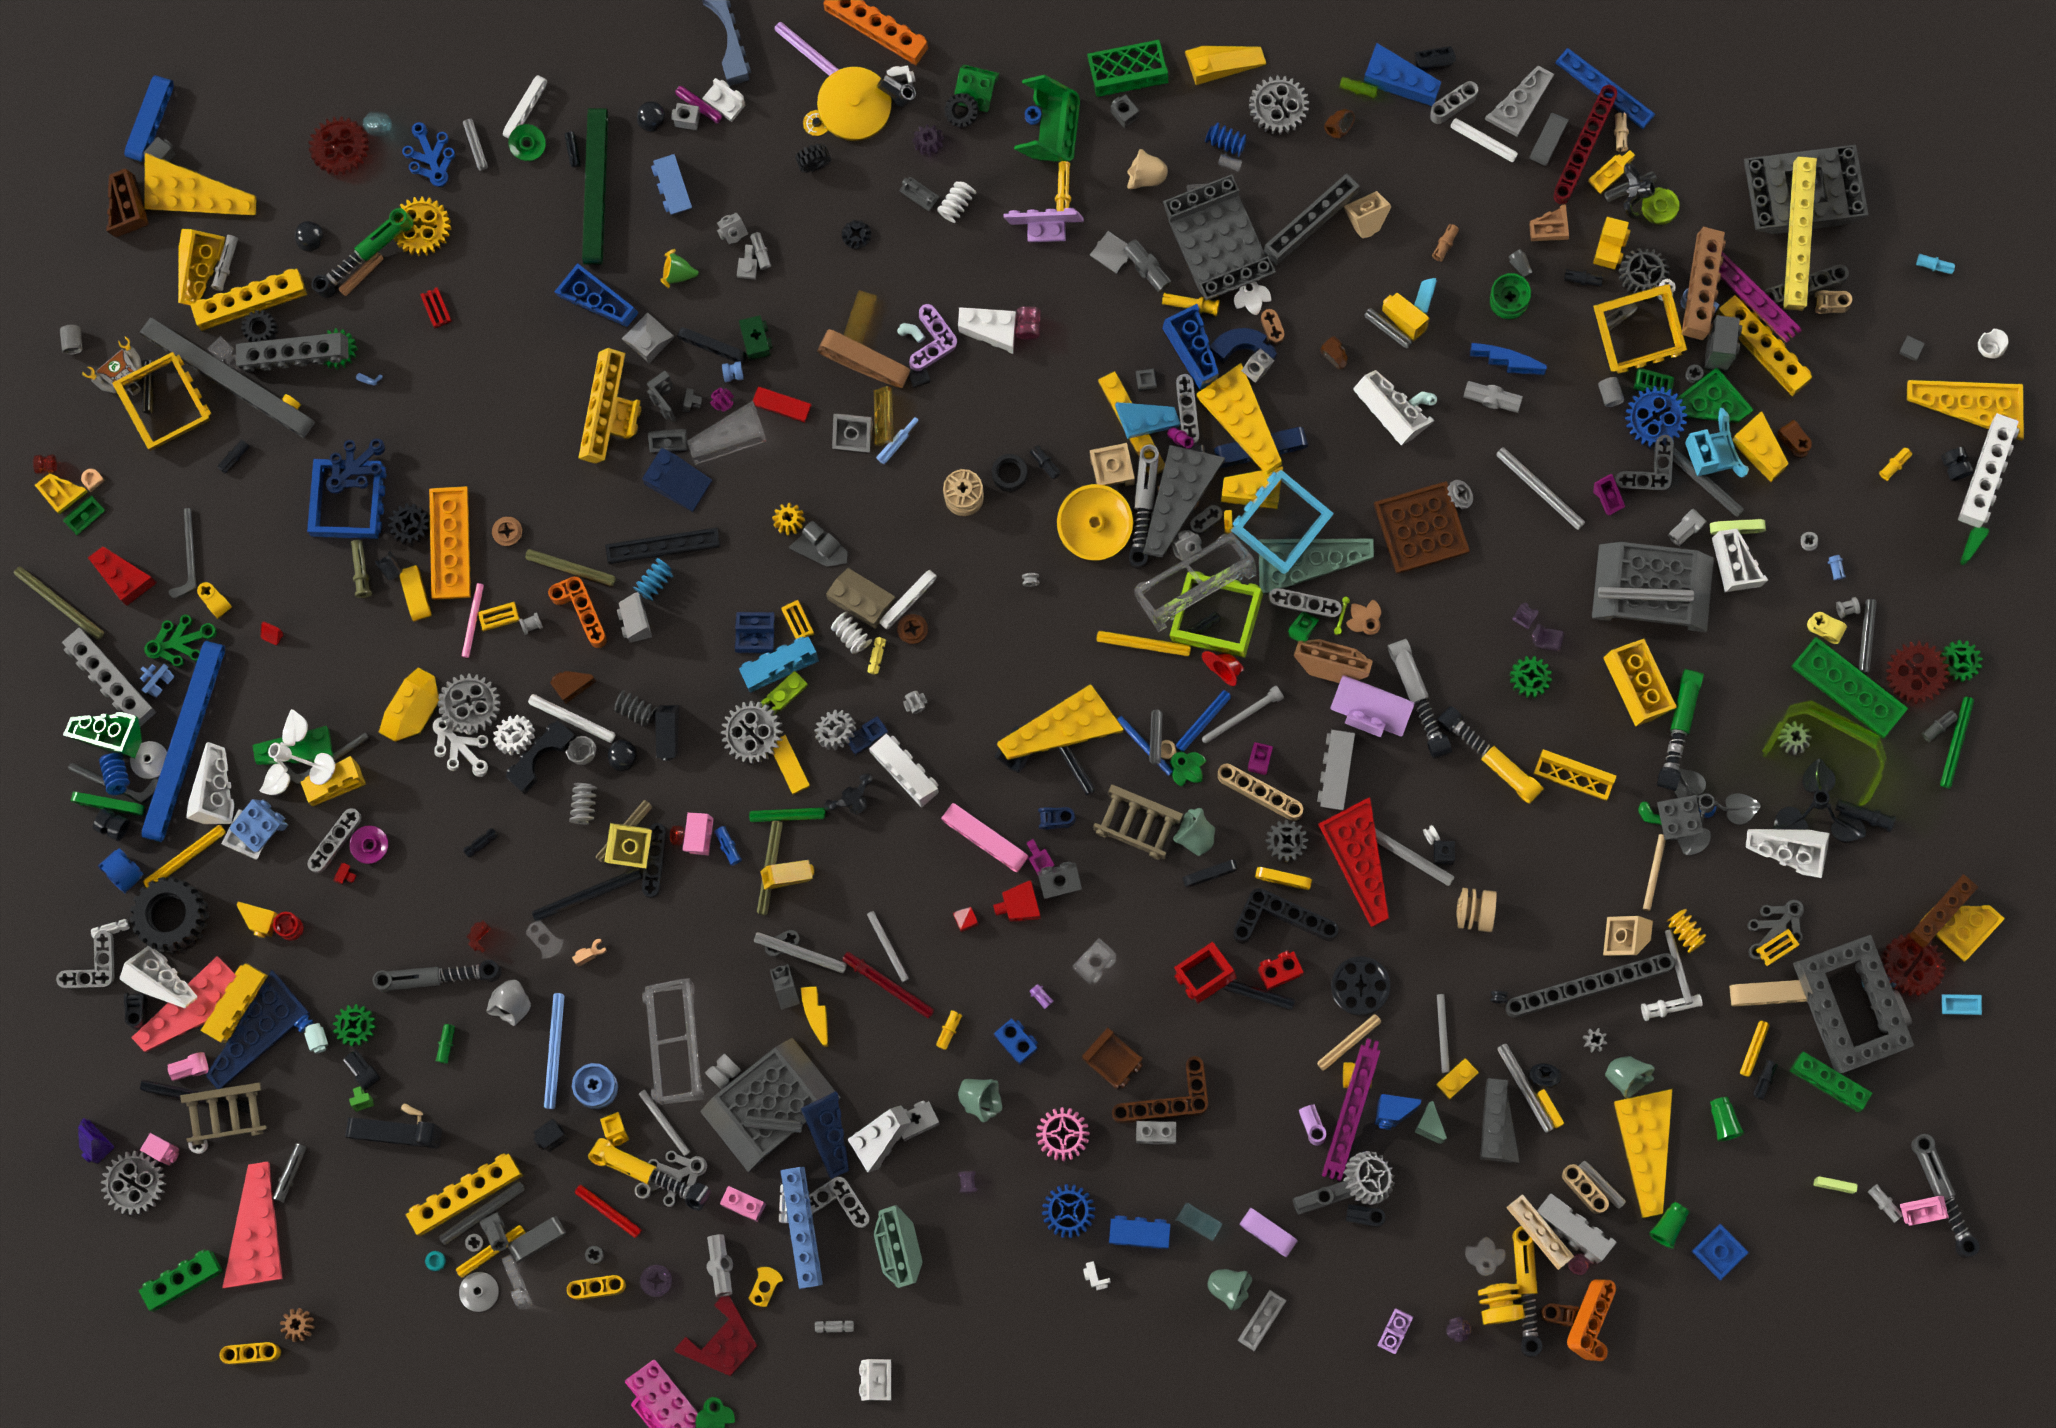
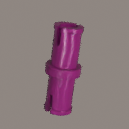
(1180, 437)

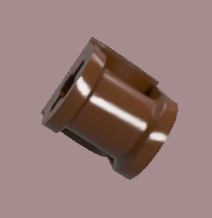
(1793, 437)
(1564, 1314)

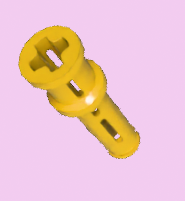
(1063, 197)
(1204, 306)

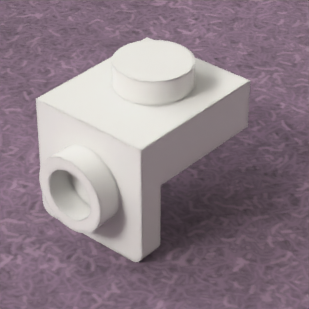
(902, 74)
(1090, 1274)

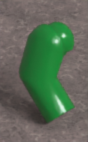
(1647, 814)

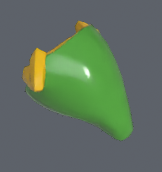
(676, 269)

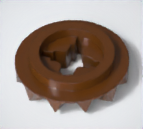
(916, 621)

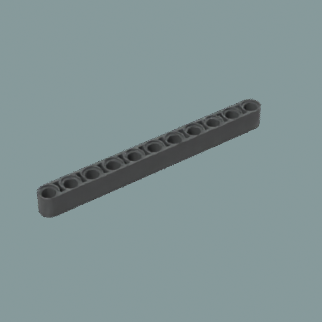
(227, 378)

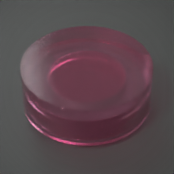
(1579, 1264)

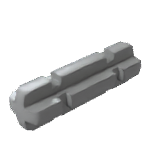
(834, 1326)

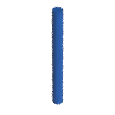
(1142, 743)

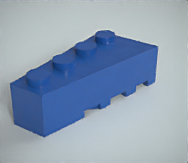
(1400, 77)
(590, 293)

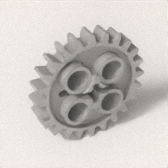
(1293, 96)
(463, 688)
(763, 719)
(123, 1198)

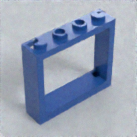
(344, 532)

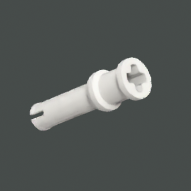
(1661, 1010)

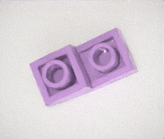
(1395, 1331)

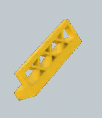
(1578, 768)

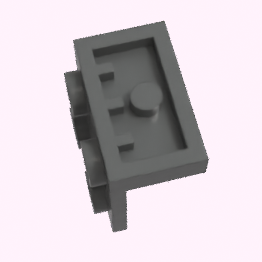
(658, 387)

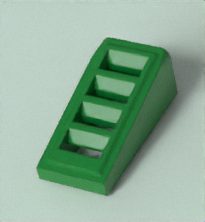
(1653, 375)
(1975, 539)

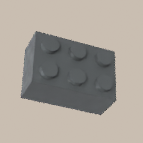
(1722, 343)

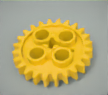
(422, 210)

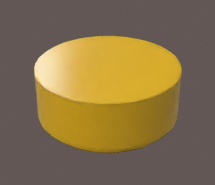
(291, 401)

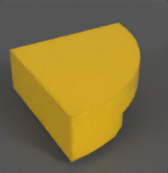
(1228, 521)

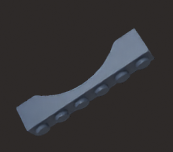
(733, 64)

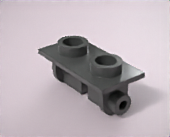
(918, 193)

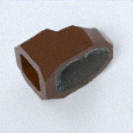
(1339, 123)
(1334, 352)

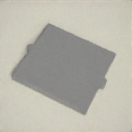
(1110, 252)

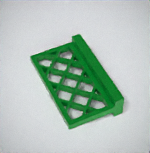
(1130, 80)

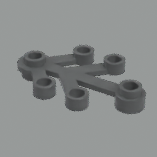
(1777, 926)

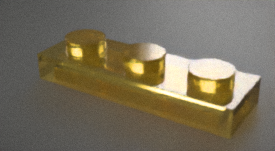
(860, 316)
(883, 416)

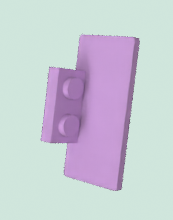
(1045, 226)
(1371, 707)

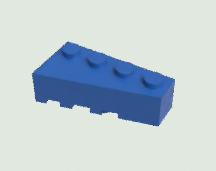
(1192, 345)

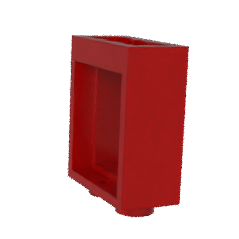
(1215, 984)

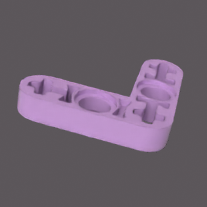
(938, 343)

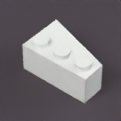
(990, 326)
(1735, 562)

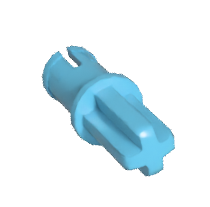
(1935, 264)

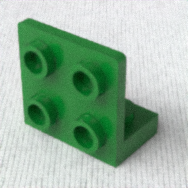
(976, 83)

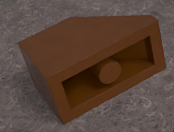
(571, 684)

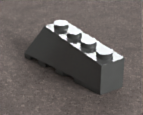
(1498, 1134)

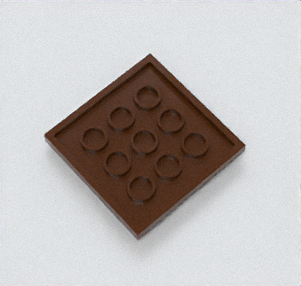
(1421, 527)

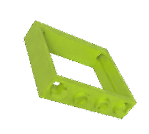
(1213, 643)

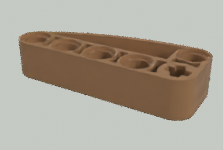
(862, 359)

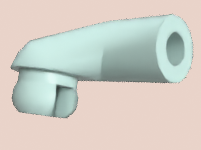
(906, 328)
(1423, 398)

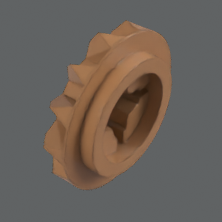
(499, 527)

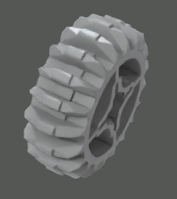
(1373, 1189)

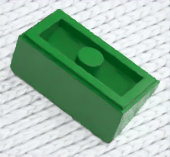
(83, 515)

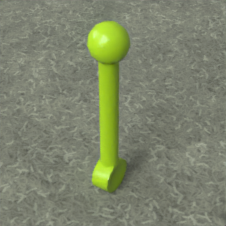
(1337, 630)

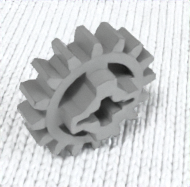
(835, 729)

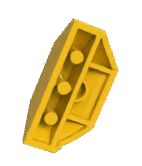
(410, 706)

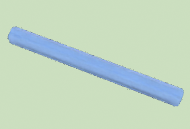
(554, 1051)

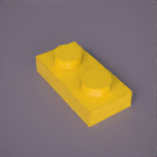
(1457, 1078)

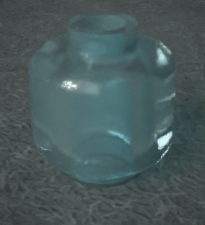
(377, 123)

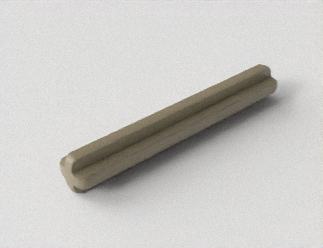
(633, 820)

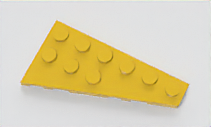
(1970, 401)

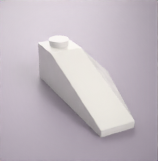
(210, 795)

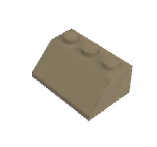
(860, 597)

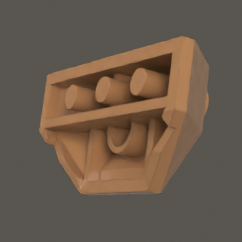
(1332, 660)

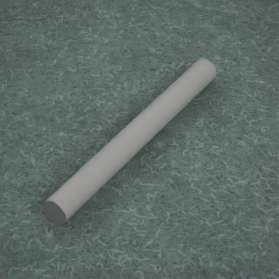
(887, 946)
(1678, 967)
(1443, 1033)
(664, 1123)

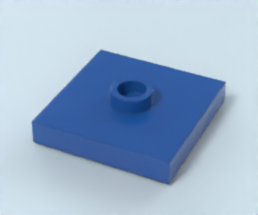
(1720, 1252)

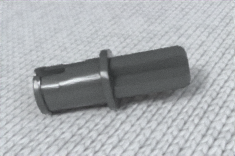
(1939, 726)

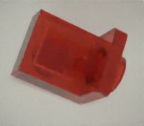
(477, 932)

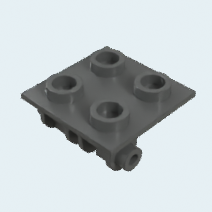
(1680, 817)

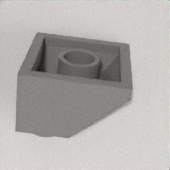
(648, 338)

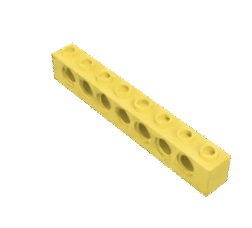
(1800, 233)

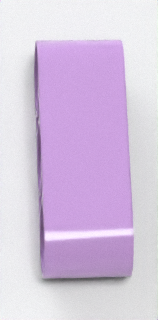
(1268, 1232)

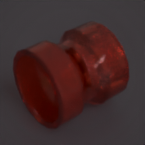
(45, 464)

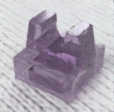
(1525, 616)

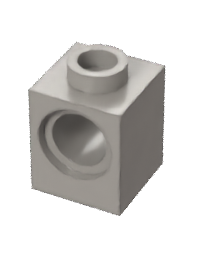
(690, 122)
(1257, 365)

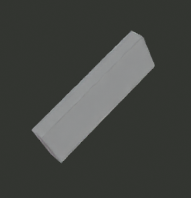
(1262, 1320)

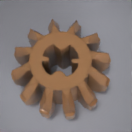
(291, 1322)

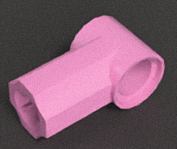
(192, 1066)

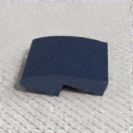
(754, 632)

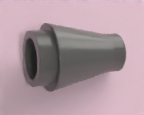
(1520, 263)

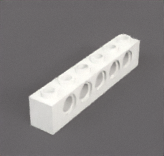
(1970, 512)

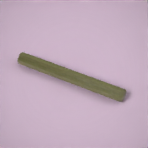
(570, 567)
(771, 859)

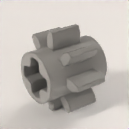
(915, 702)
(1593, 1045)

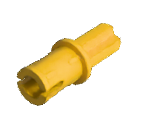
(1895, 464)
(948, 1030)

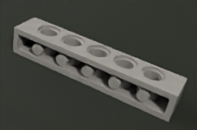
(79, 640)

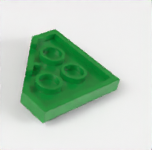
(1711, 394)

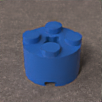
(120, 870)

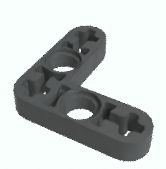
(1658, 471)

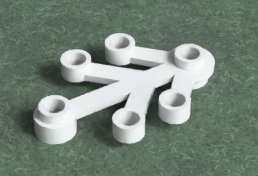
(459, 743)

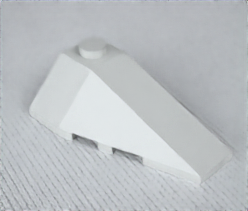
(1796, 848)
(153, 976)

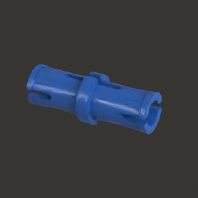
(727, 845)

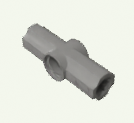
(1492, 396)
(719, 1265)

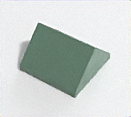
(1430, 1125)

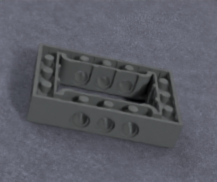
(1827, 1014)

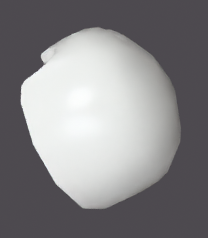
(1993, 344)

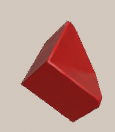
(965, 919)

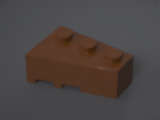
(125, 204)

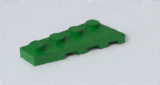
(314, 743)

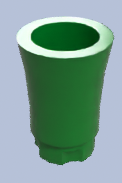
(1725, 1120)
(1670, 1225)

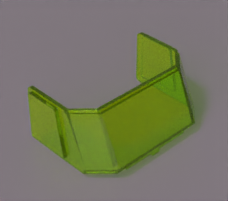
(1842, 724)

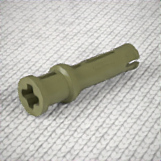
(360, 578)

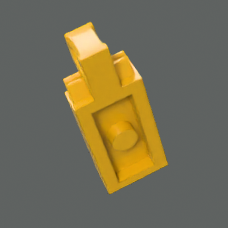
(1610, 172)

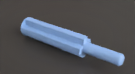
(898, 440)

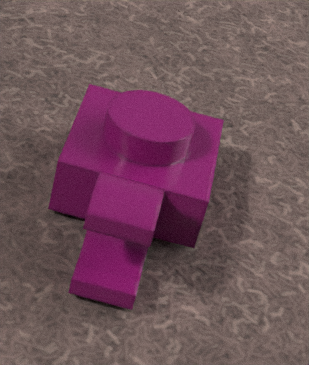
(1039, 858)

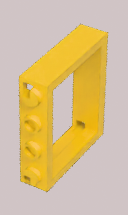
(1673, 319)
(186, 378)

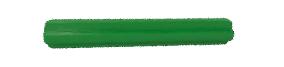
(787, 814)

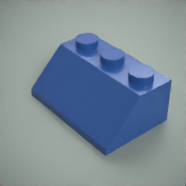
(1394, 1110)

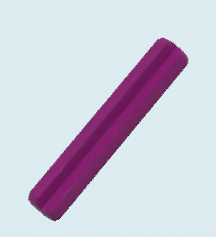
(693, 100)

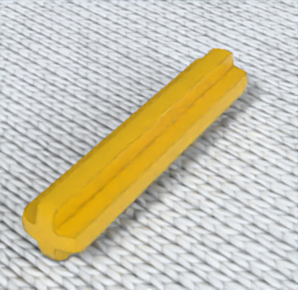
(1754, 1049)

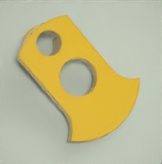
(765, 1274)

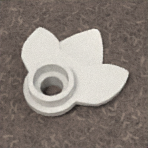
(1252, 299)

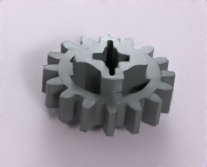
(1292, 847)

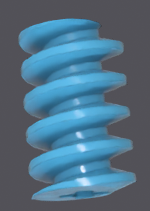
(653, 579)

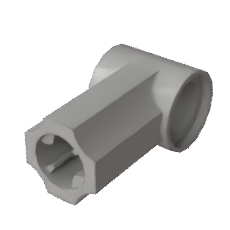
(1690, 524)

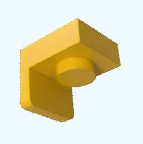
(614, 1129)

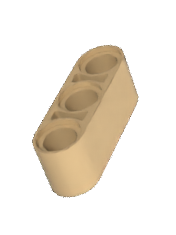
(1587, 1199)

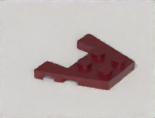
(727, 1347)

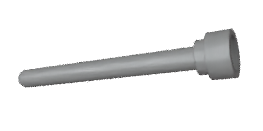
(1274, 695)

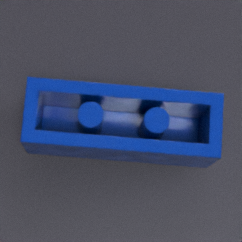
(1139, 1232)

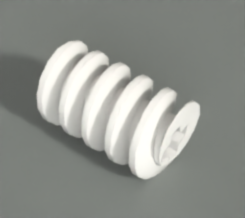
(955, 201)
(850, 634)

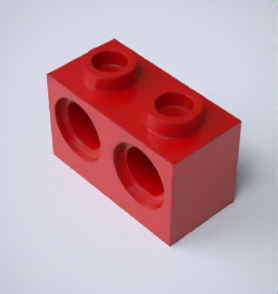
(1282, 975)

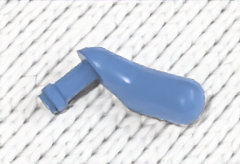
(365, 379)

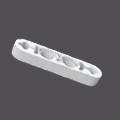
(525, 105)
(908, 599)

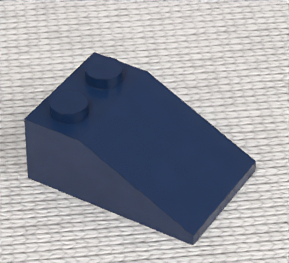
(676, 480)

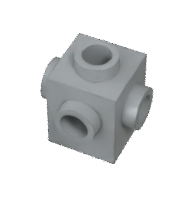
(731, 228)
(1186, 544)

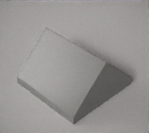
(852, 432)

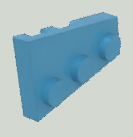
(1146, 419)

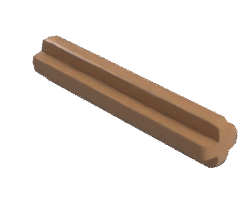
(360, 274)

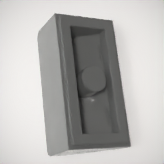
(668, 439)

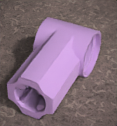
(1312, 1123)

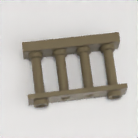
(1135, 803)
(231, 1095)

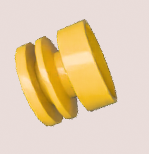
(1501, 1304)

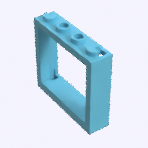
(1251, 507)

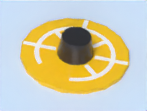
(813, 124)

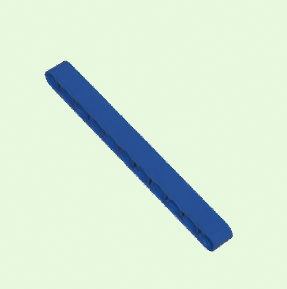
(183, 741)

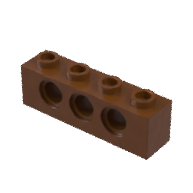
(1943, 911)

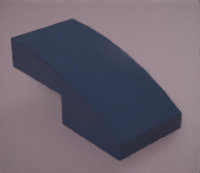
(867, 735)

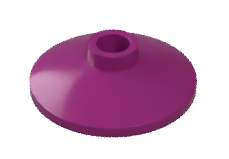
(362, 838)

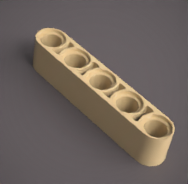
(1254, 784)
(1767, 993)

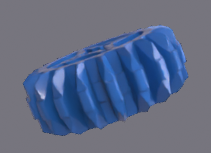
(1057, 1198)

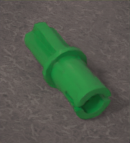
(445, 1043)

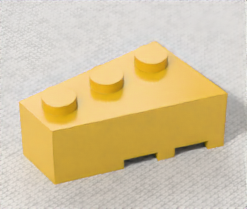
(1761, 447)
(344, 779)

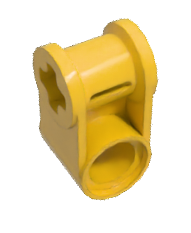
(215, 601)

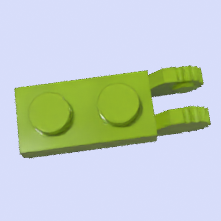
(785, 692)

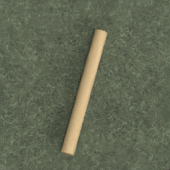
(1654, 873)

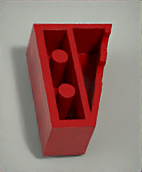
(120, 575)

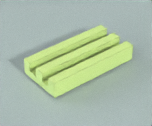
(1835, 1185)

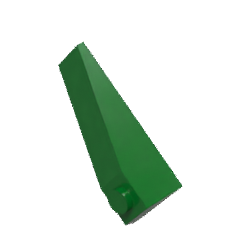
(110, 732)

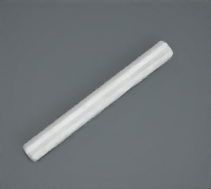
(571, 718)

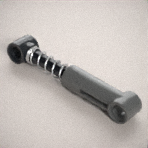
(433, 976)
(1941, 1186)

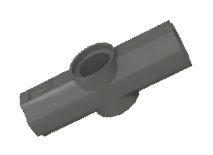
(1147, 265)
(1311, 1200)

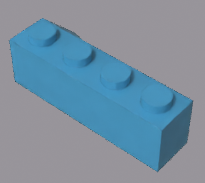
(778, 664)

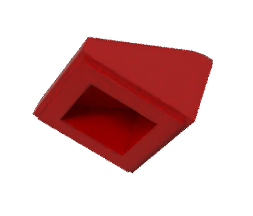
(271, 633)

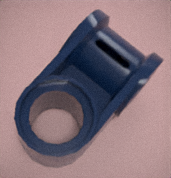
(1054, 818)

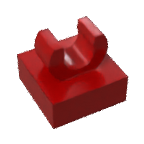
(343, 874)

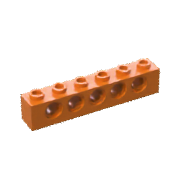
(911, 52)

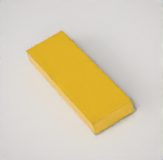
(790, 766)

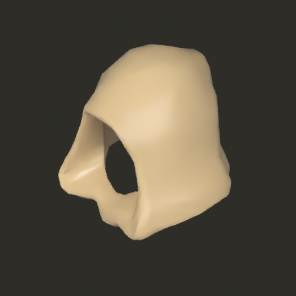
(1146, 171)

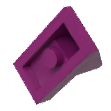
(1609, 494)
(1260, 758)

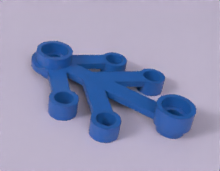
(429, 156)

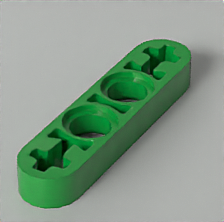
(108, 803)

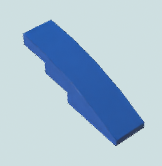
(1515, 361)

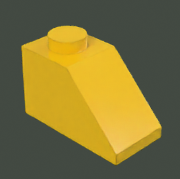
(258, 919)

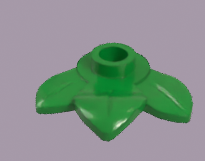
(1189, 770)
(714, 1419)

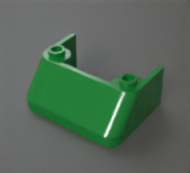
(1058, 120)

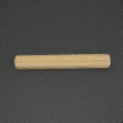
(1349, 1042)

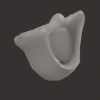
(511, 998)

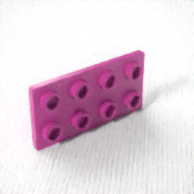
(659, 1399)

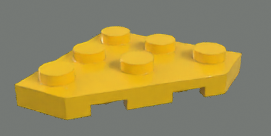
(1969, 929)

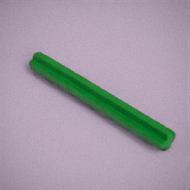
(1957, 742)

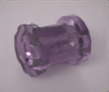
(967, 1182)

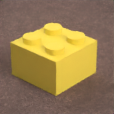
(628, 845)

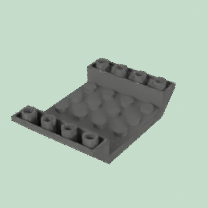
(1217, 238)
(1654, 568)
(768, 1089)

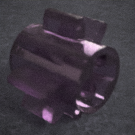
(1458, 1329)

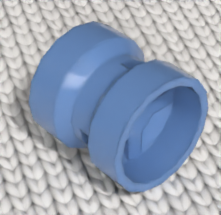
(732, 371)

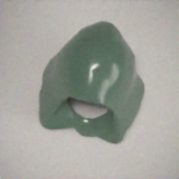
(1195, 834)
(1626, 1075)
(980, 1093)
(1226, 1285)

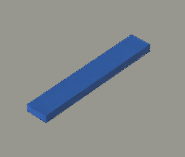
(1596, 81)

